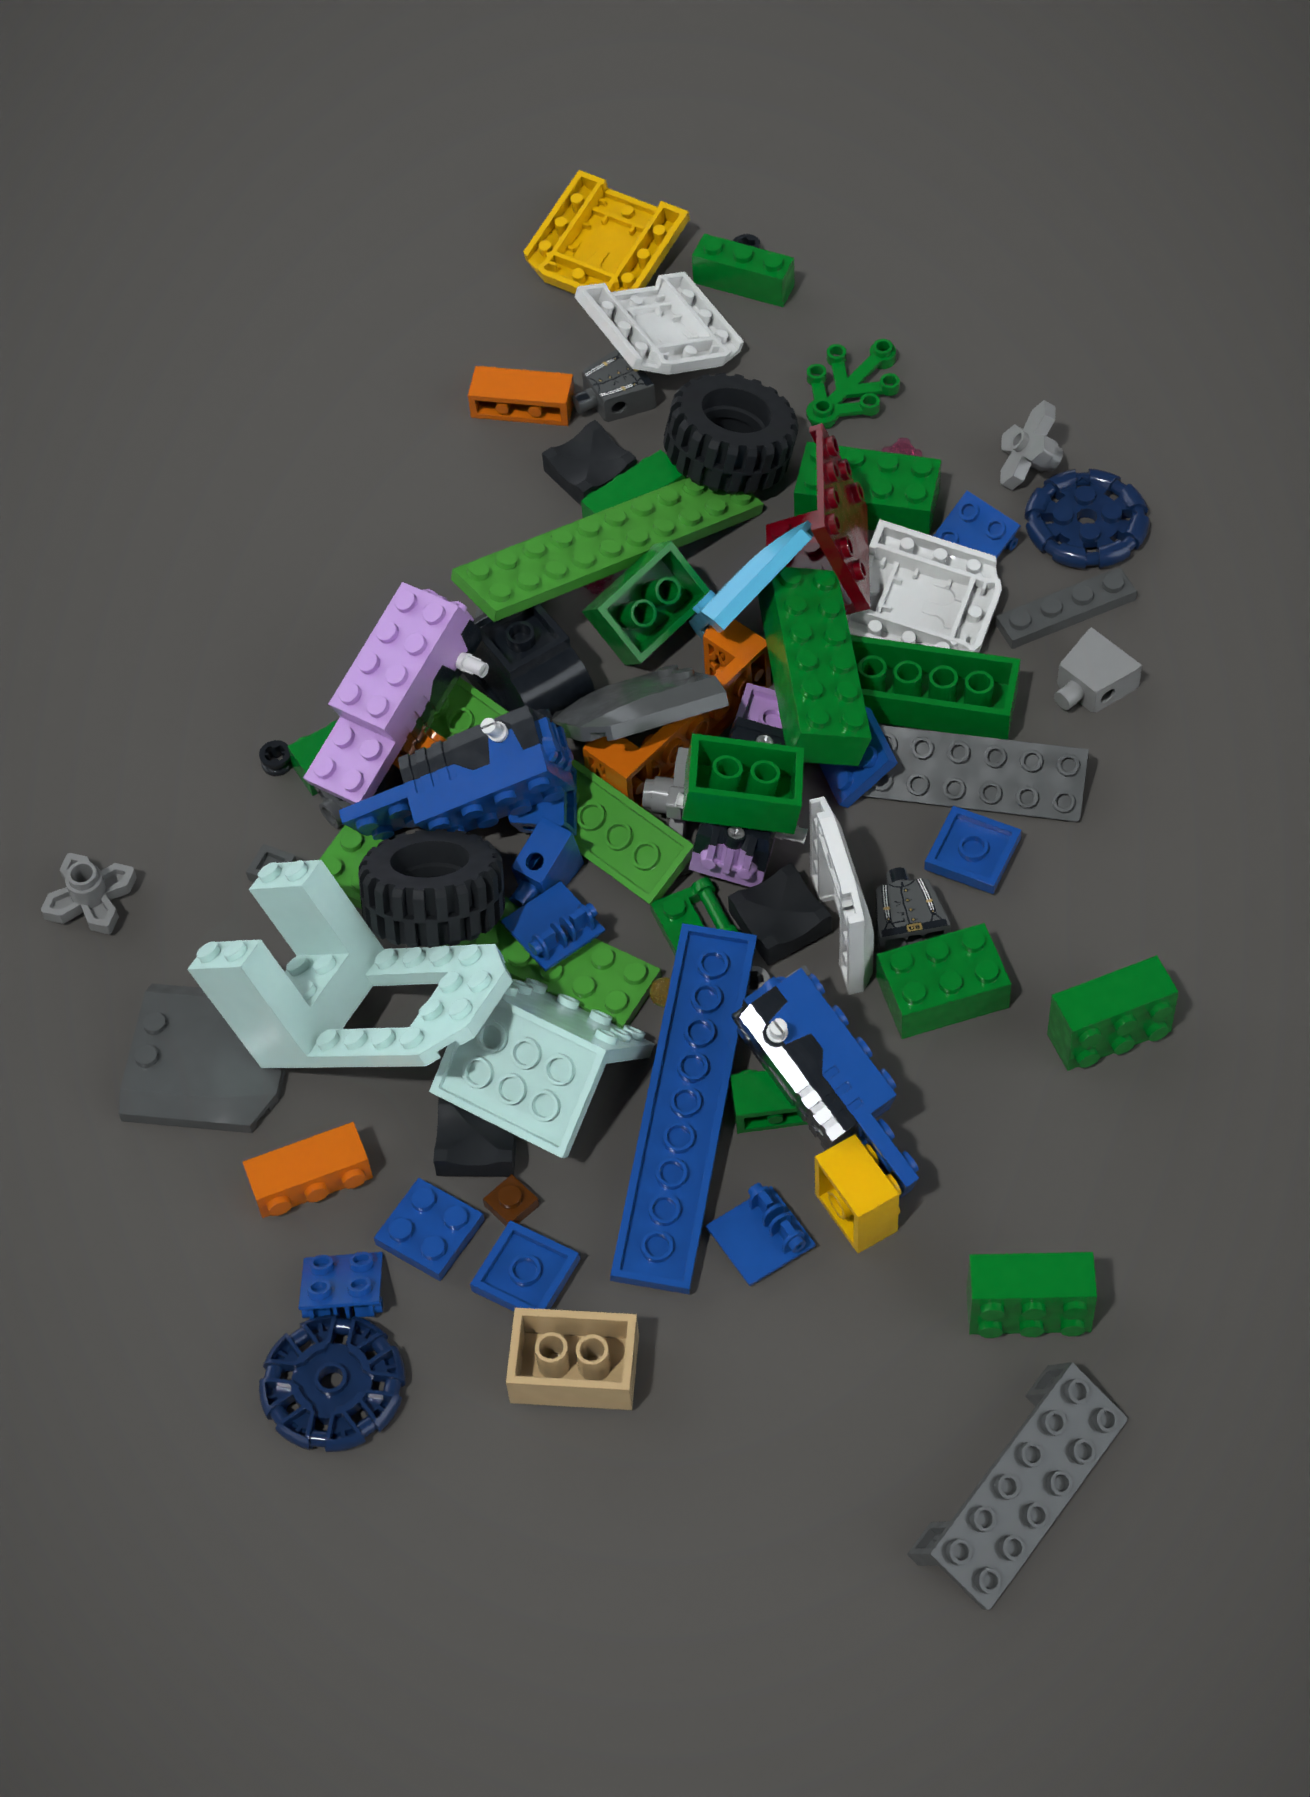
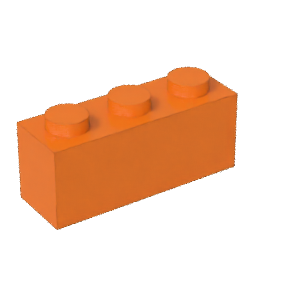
(521, 395)
(308, 1170)

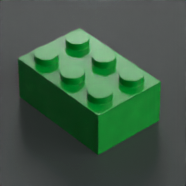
(647, 603)
(743, 783)
(943, 980)
(1112, 1013)
(1031, 1293)

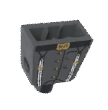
(615, 389)
(907, 911)

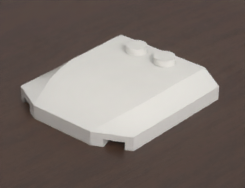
(662, 325)
(927, 591)
(838, 881)

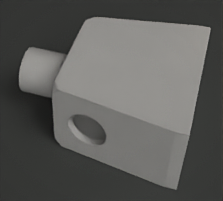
(1096, 674)

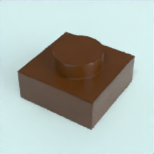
(511, 1201)

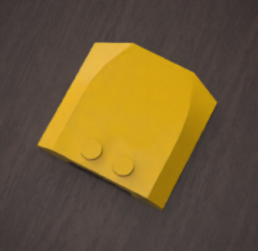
(603, 237)

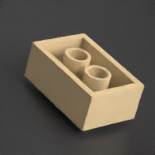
(573, 1358)

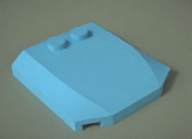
(749, 581)

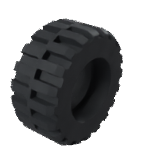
(730, 433)
(432, 888)

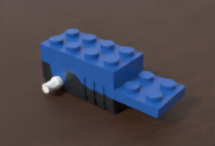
(472, 778)
(823, 1068)

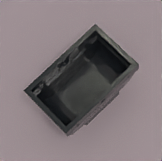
(529, 662)

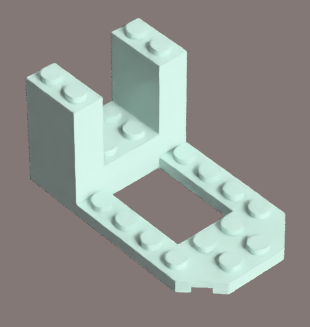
(301, 1012)

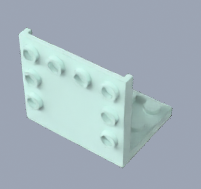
(536, 1065)

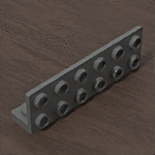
(984, 774)
(1024, 1485)

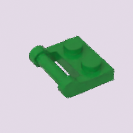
(678, 909)

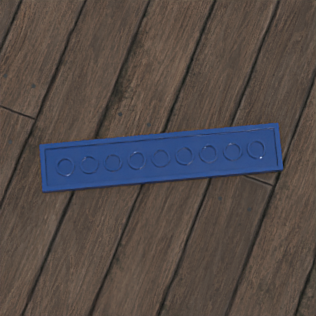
(683, 1110)

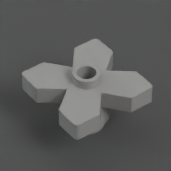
(1030, 446)
(662, 793)
(89, 892)

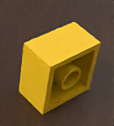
(857, 1192)

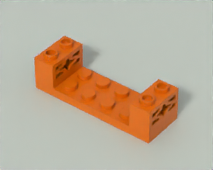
(735, 659)

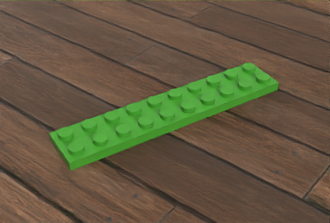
(598, 546)
(610, 826)
(594, 974)

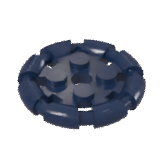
(1092, 502)
(337, 1404)

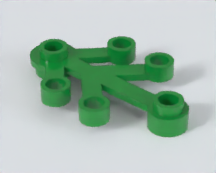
(829, 409)

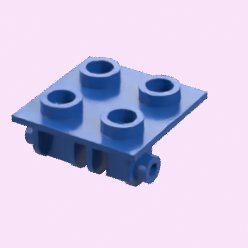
(979, 526)
(553, 925)
(760, 1234)
(341, 1282)

